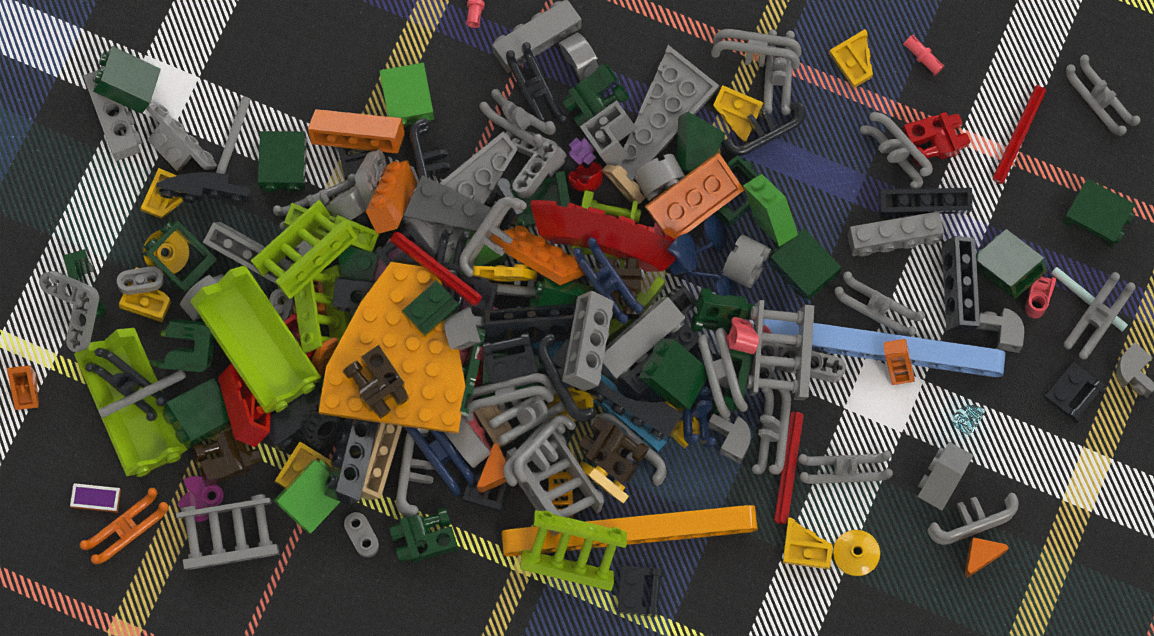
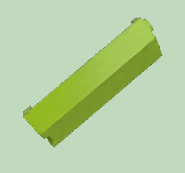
(256, 339)
(138, 442)

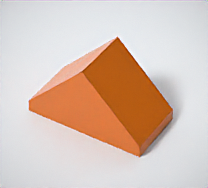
(23, 387)
(493, 470)
(982, 553)

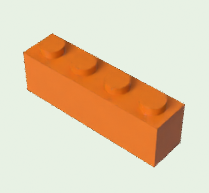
(356, 131)
(391, 196)

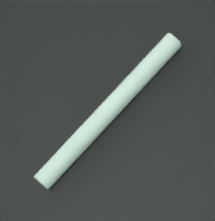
(1083, 294)

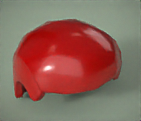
(586, 178)

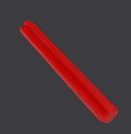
(1019, 134)
(436, 268)
(789, 468)

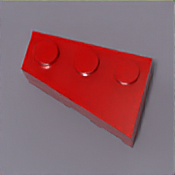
(245, 414)

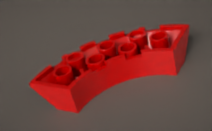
(615, 236)

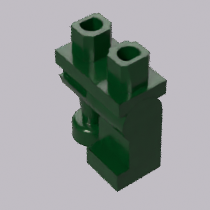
(588, 94)
(718, 310)
(420, 541)

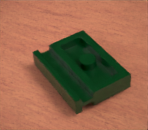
(430, 308)

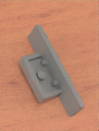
(175, 143)

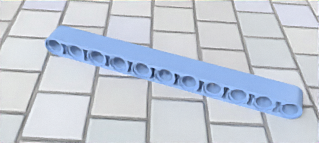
(922, 351)

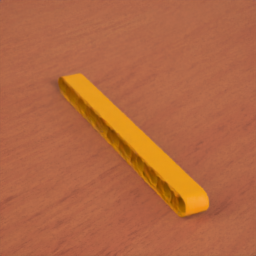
(646, 529)

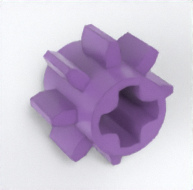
(582, 151)

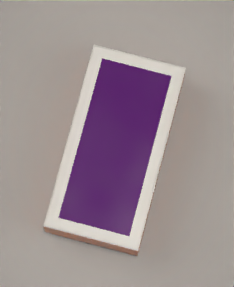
(95, 498)

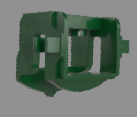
(188, 358)

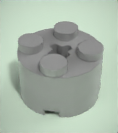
(658, 176)
(746, 261)

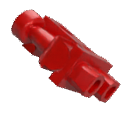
(941, 134)

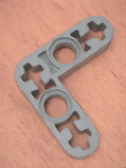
(540, 156)
(369, 174)
(78, 300)

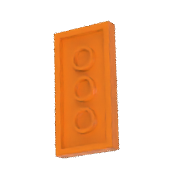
(695, 197)
(540, 255)

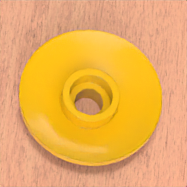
(177, 249)
(856, 564)

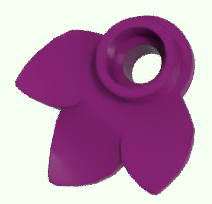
(198, 496)

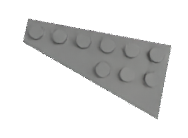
(674, 91)
(473, 179)

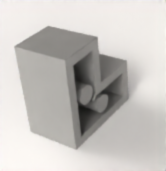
(607, 130)
(946, 473)

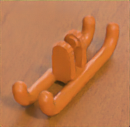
(125, 528)

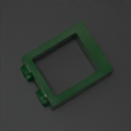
(745, 169)
(196, 272)

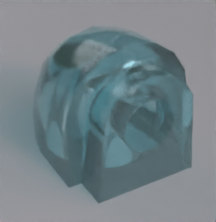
(968, 418)

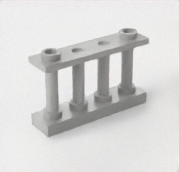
(802, 341)
(542, 499)
(242, 551)

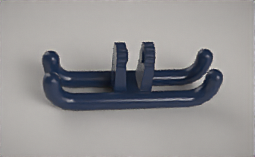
(606, 280)
(699, 410)
(438, 454)

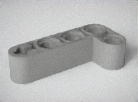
(783, 350)
(469, 444)

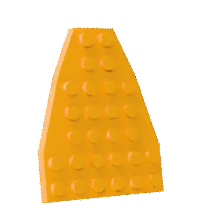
(425, 364)

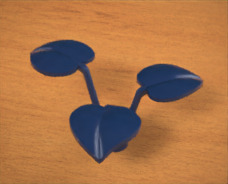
(684, 250)

